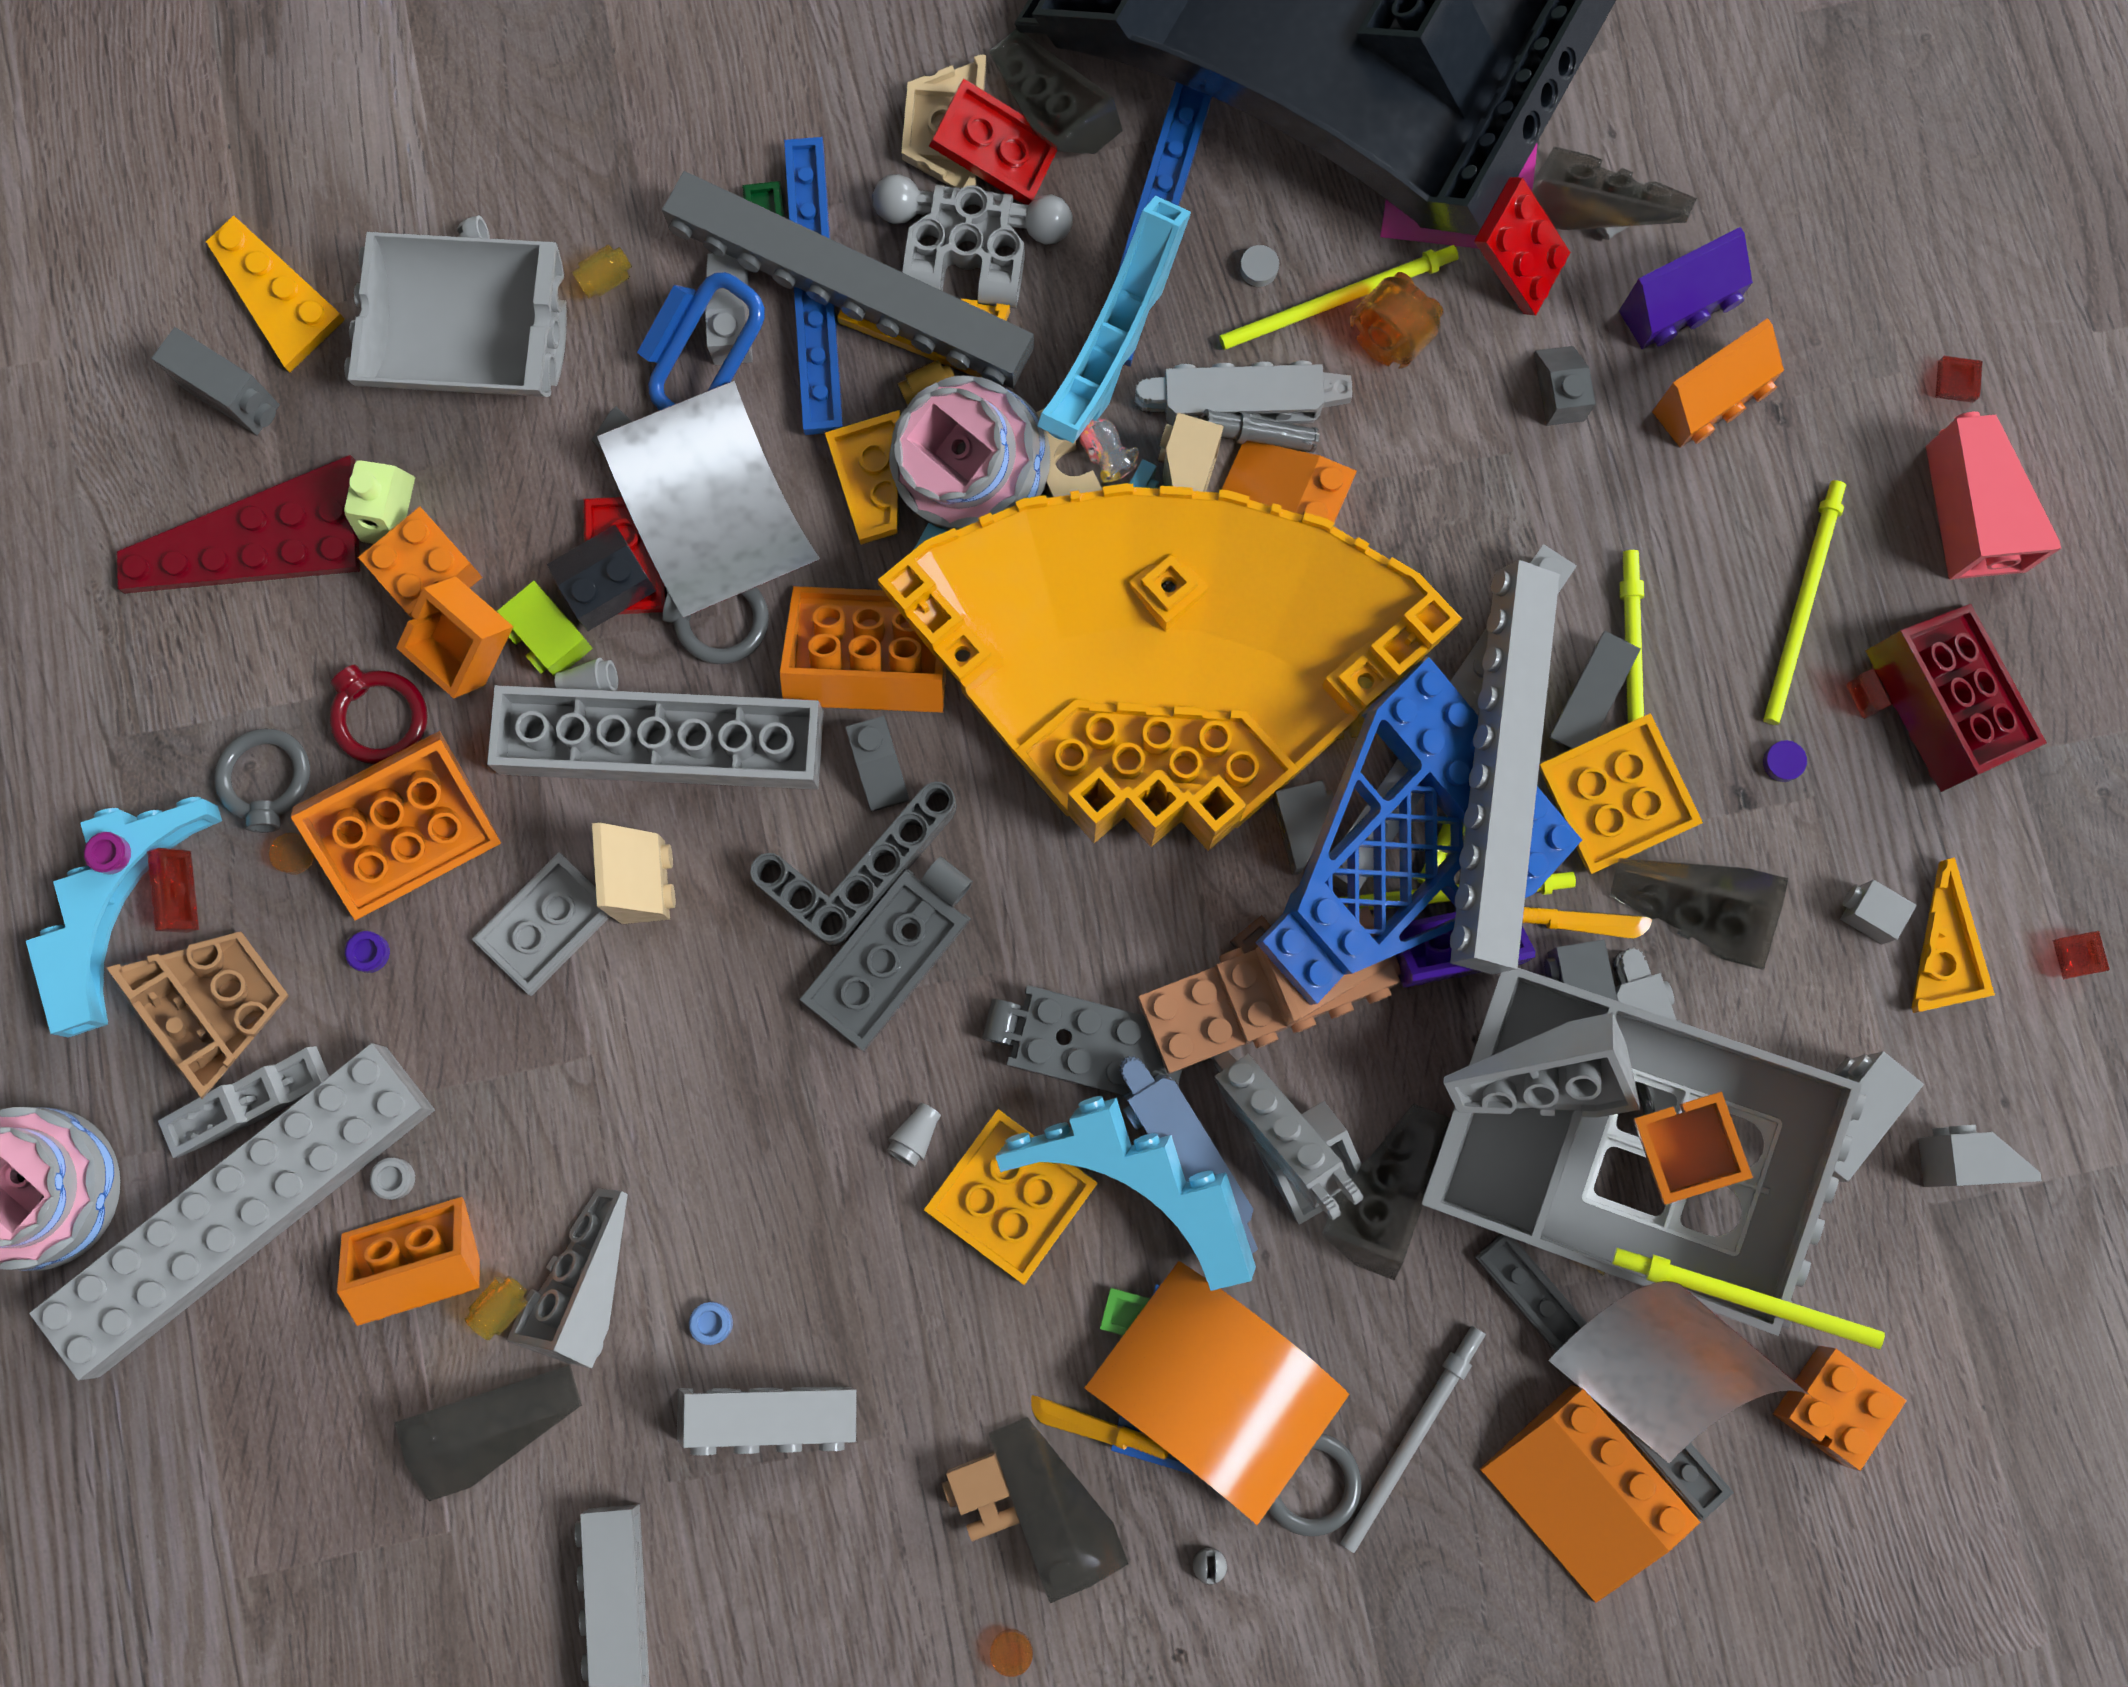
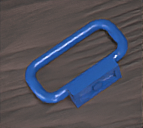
(677, 322)

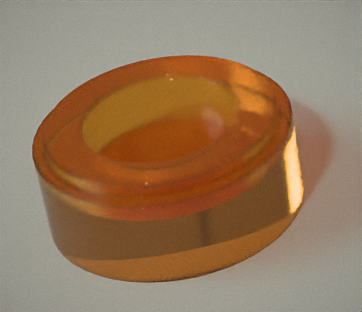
(290, 854)
(1011, 1653)

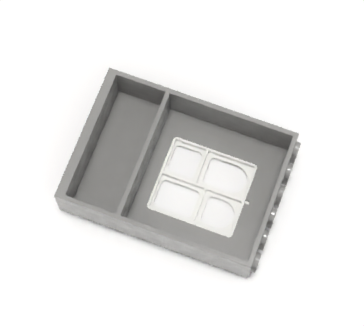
(1539, 1172)

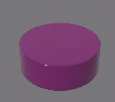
(107, 853)

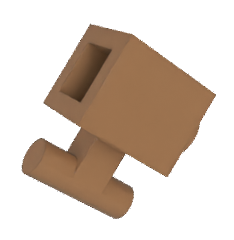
(979, 1486)

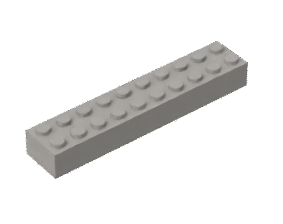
(231, 1212)

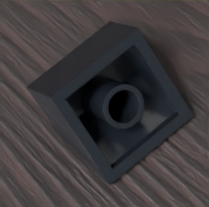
(600, 578)

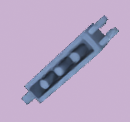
(1162, 1109)

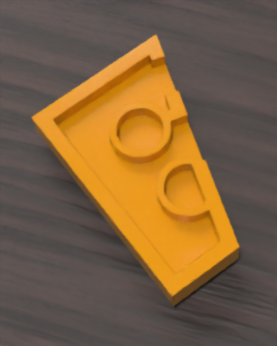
(865, 475)

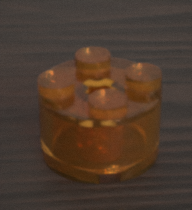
(1396, 321)

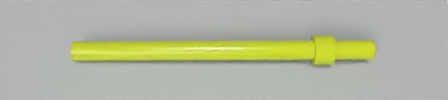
(1631, 592)
(1659, 1269)

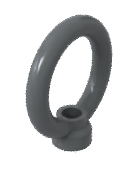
(721, 655)
(262, 815)
(1344, 1509)

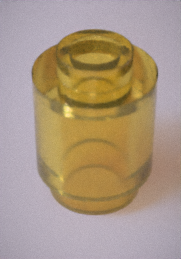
(602, 271)
(496, 1307)

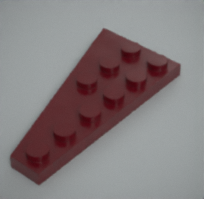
(267, 536)

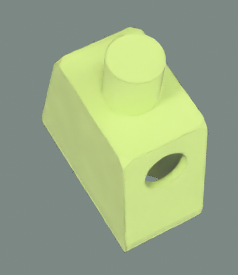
(377, 496)

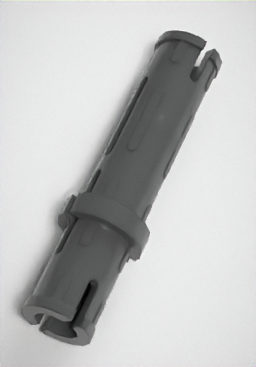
(1245, 428)

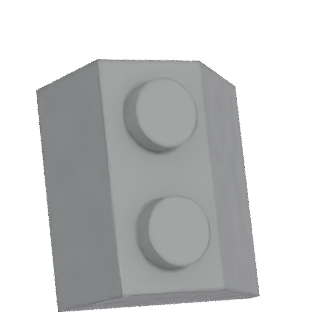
(1337, 1138)
(1971, 1158)

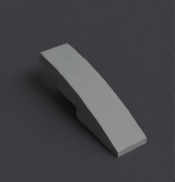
(243, 1102)

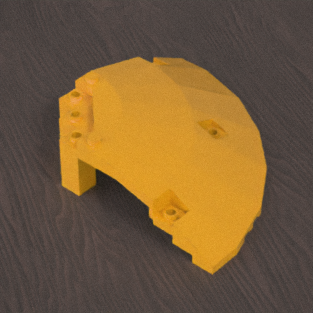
(1156, 695)

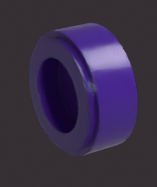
(1784, 761)
(367, 952)

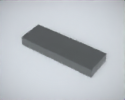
(1594, 691)

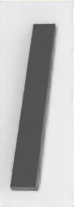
(1557, 1322)

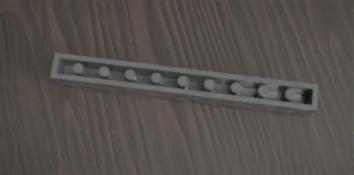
(848, 280)

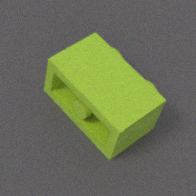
(545, 630)

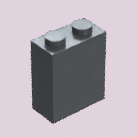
(216, 381)

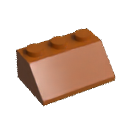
(1721, 386)
(408, 1262)

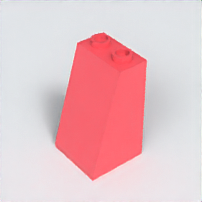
(1986, 502)

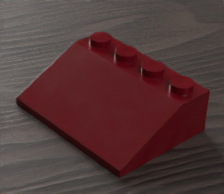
(1955, 696)

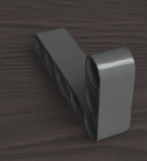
(862, 874)

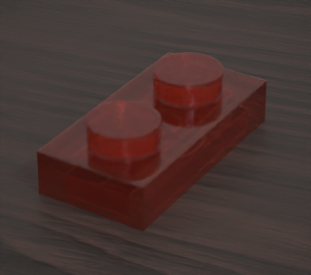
(173, 890)

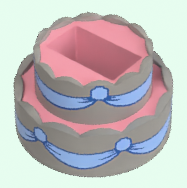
(1002, 457)
(66, 1189)

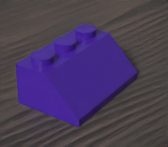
(1688, 290)
(1432, 958)

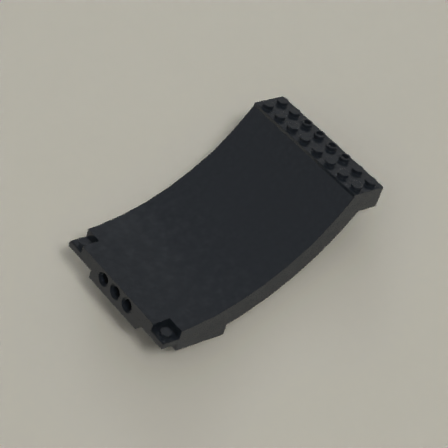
(1401, 93)

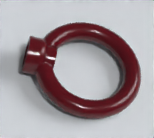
(351, 685)

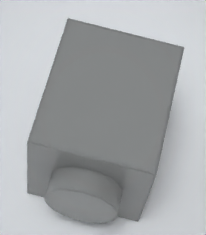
(1877, 911)

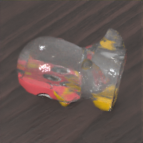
(1104, 448)

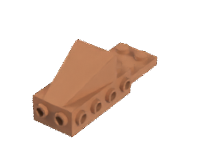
(1247, 1003)

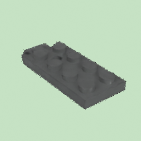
(880, 965)
(1097, 1045)

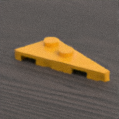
(1951, 956)

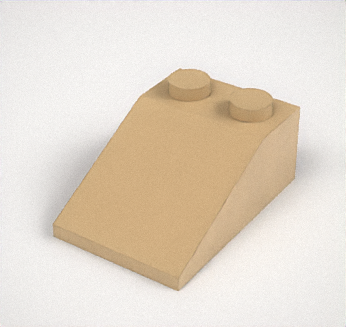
(1189, 452)
(632, 874)

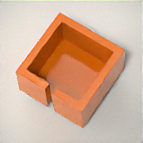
(414, 557)
(454, 637)
(1692, 1149)
(1845, 1407)

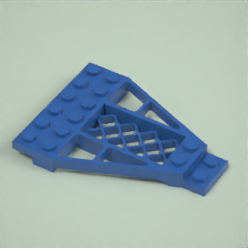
(1433, 737)

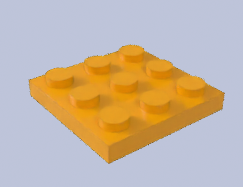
(1620, 793)
(1013, 1212)

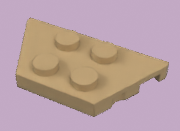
(925, 107)

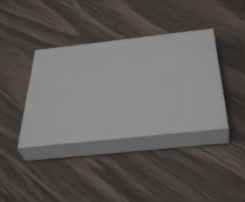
(543, 924)

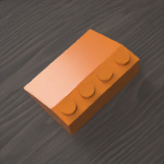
(1290, 479)
(857, 653)
(395, 825)
(1589, 1494)

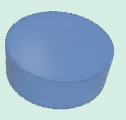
(710, 1323)

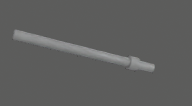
(1455, 1367)

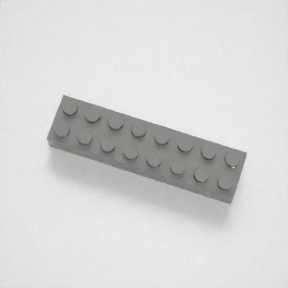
(656, 737)

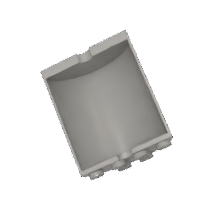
(458, 315)

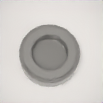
(1259, 265)
(392, 1178)

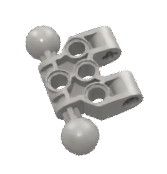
(1045, 218)

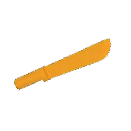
(1597, 923)
(1076, 1422)

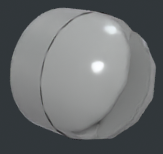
(473, 228)
(1200, 1565)

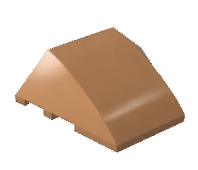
(202, 1003)

